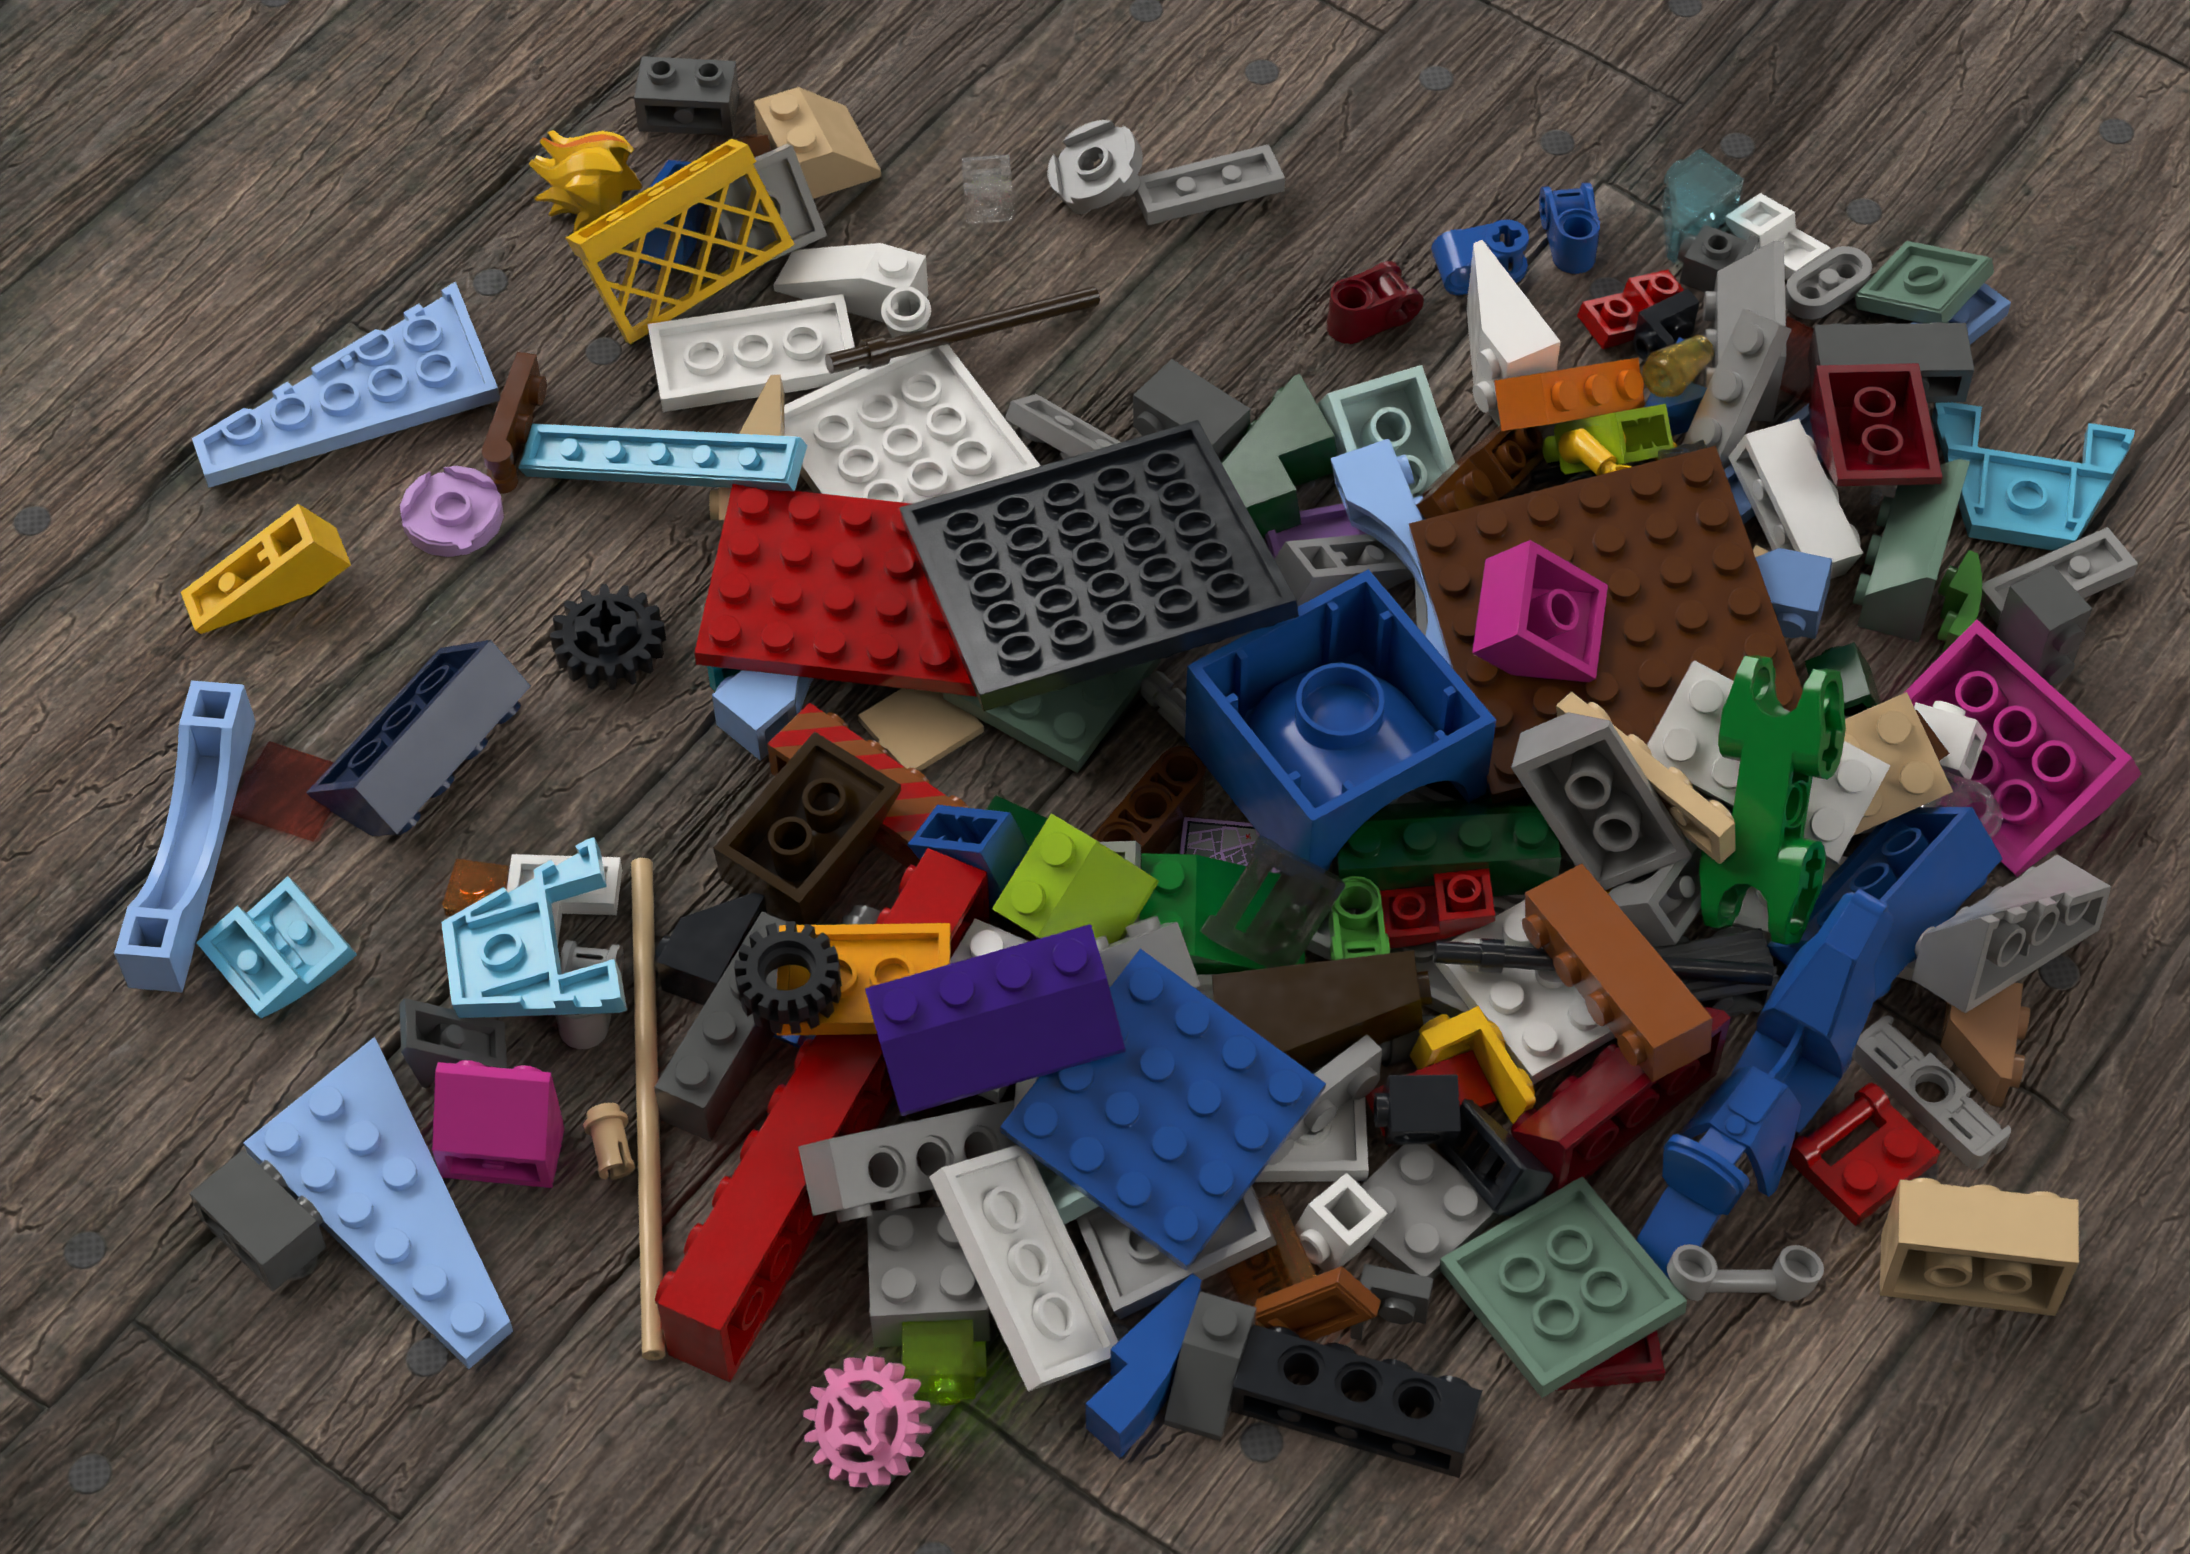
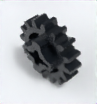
(631, 646)

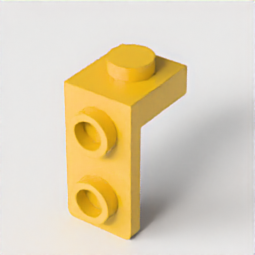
(1471, 1031)

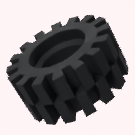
(788, 1005)

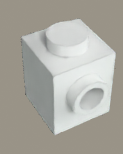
(1959, 734)
(1339, 1223)

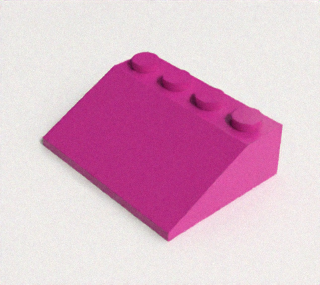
(2039, 752)

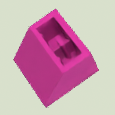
(496, 1124)

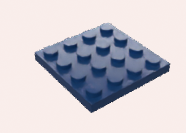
(1173, 1122)

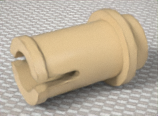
(606, 1126)

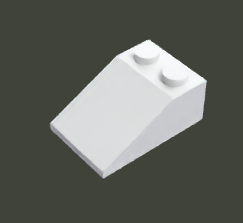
(1504, 330)

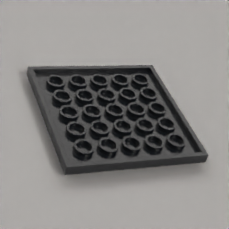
(1095, 564)

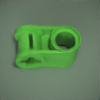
(1361, 933)

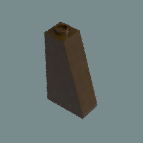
(1328, 1005)

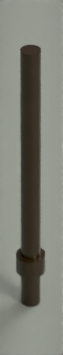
(878, 351)

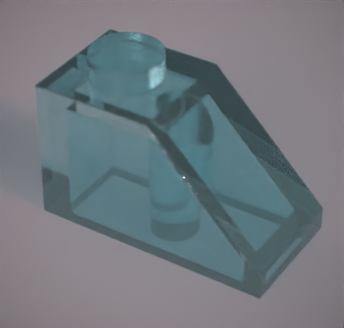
(1695, 195)

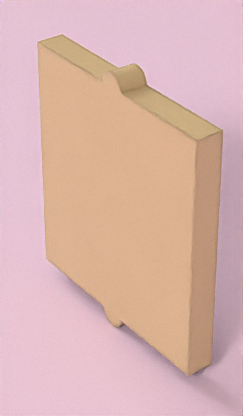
(919, 727)

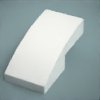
(1775, 222)

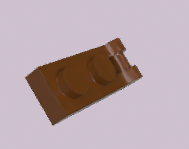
(513, 421)

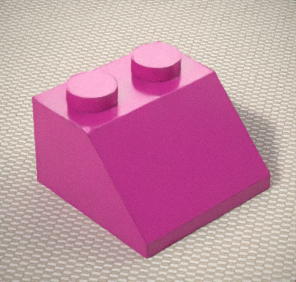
(1539, 615)

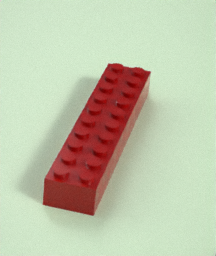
(764, 1212)

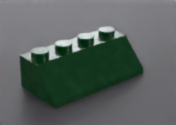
(1414, 841)

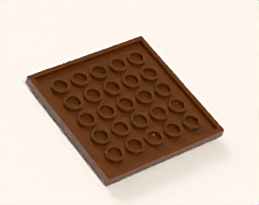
(1675, 593)

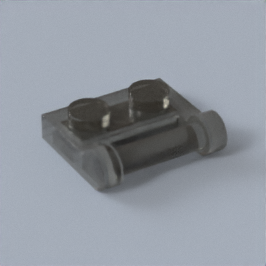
(1288, 914)

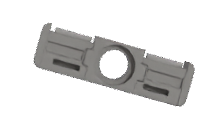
(1955, 1120)

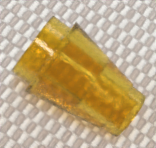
(1676, 366)

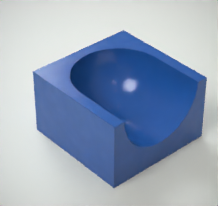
(1334, 719)

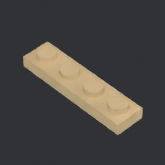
(1700, 820)

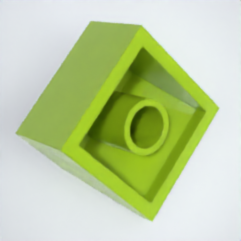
(1074, 883)

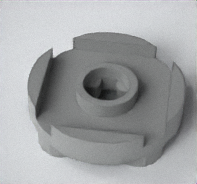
(1113, 178)

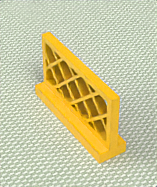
(663, 202)

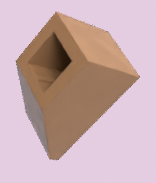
(1985, 1042)

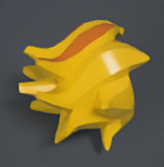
(585, 174)

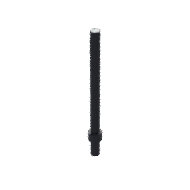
(1494, 955)

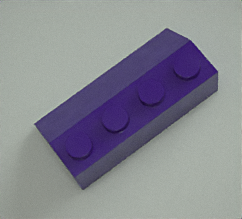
(995, 1019)

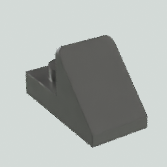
(438, 1035)

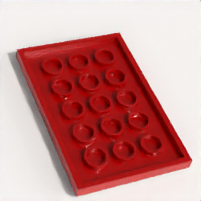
(825, 595)

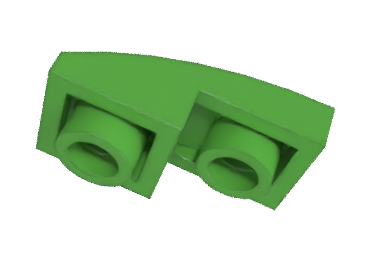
(1962, 598)

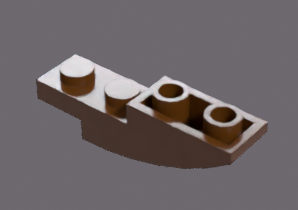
(1484, 472)

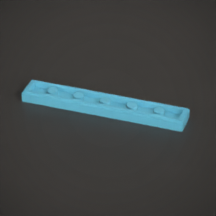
(663, 456)

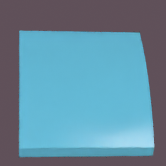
(276, 949)

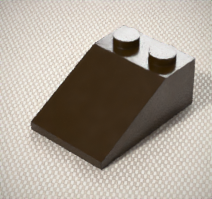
(806, 831)

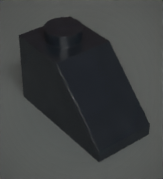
(704, 946)

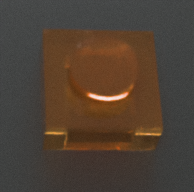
(471, 883)

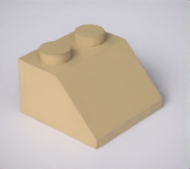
(822, 136)

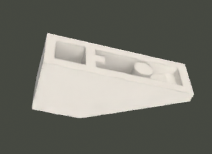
(858, 272)

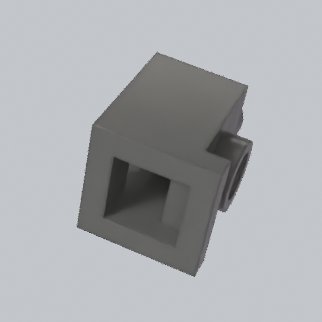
(1709, 253)

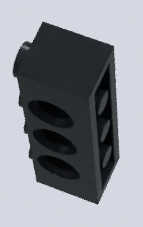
(1375, 1425)

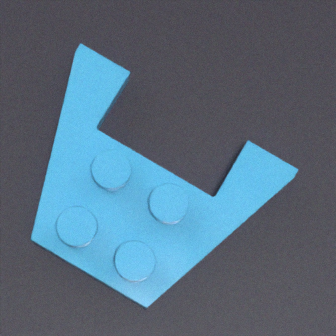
(2023, 495)
(507, 953)

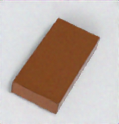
(1319, 1305)

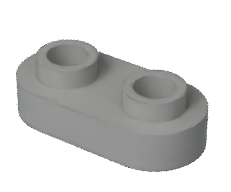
(1820, 285)

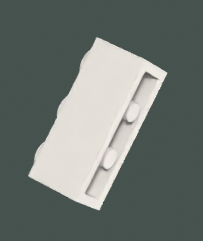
(1794, 496)

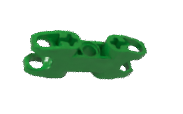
(1776, 769)

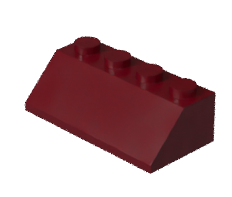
(1609, 1109)

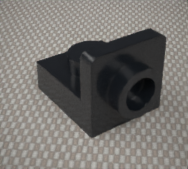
(1665, 323)

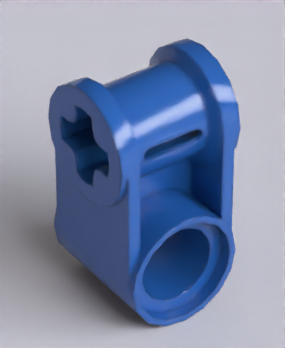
(1570, 226)
(1455, 248)

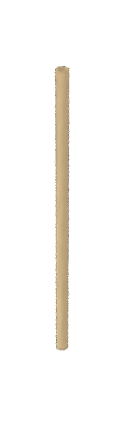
(646, 1107)

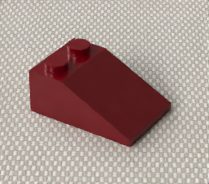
(1873, 425)

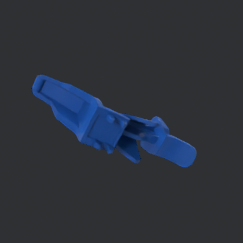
(1779, 1082)

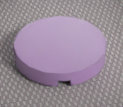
(451, 511)

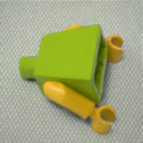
(1609, 440)

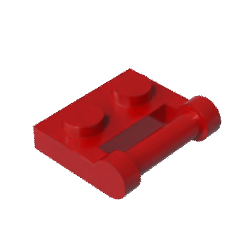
(1872, 1170)

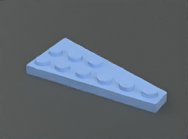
(369, 389)
(383, 1199)

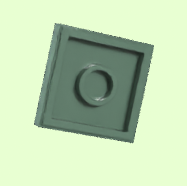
(1924, 283)

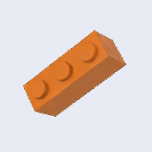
(1569, 394)

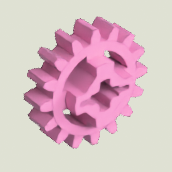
(890, 1424)

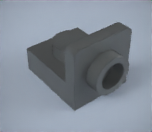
(1402, 1296)

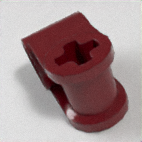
(1369, 303)

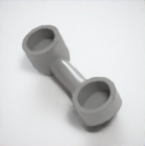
(1790, 1279)

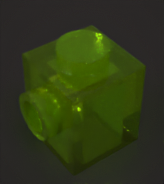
(943, 1359)

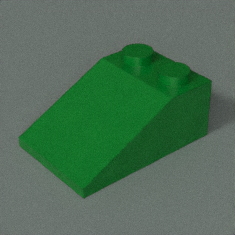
(1191, 891)

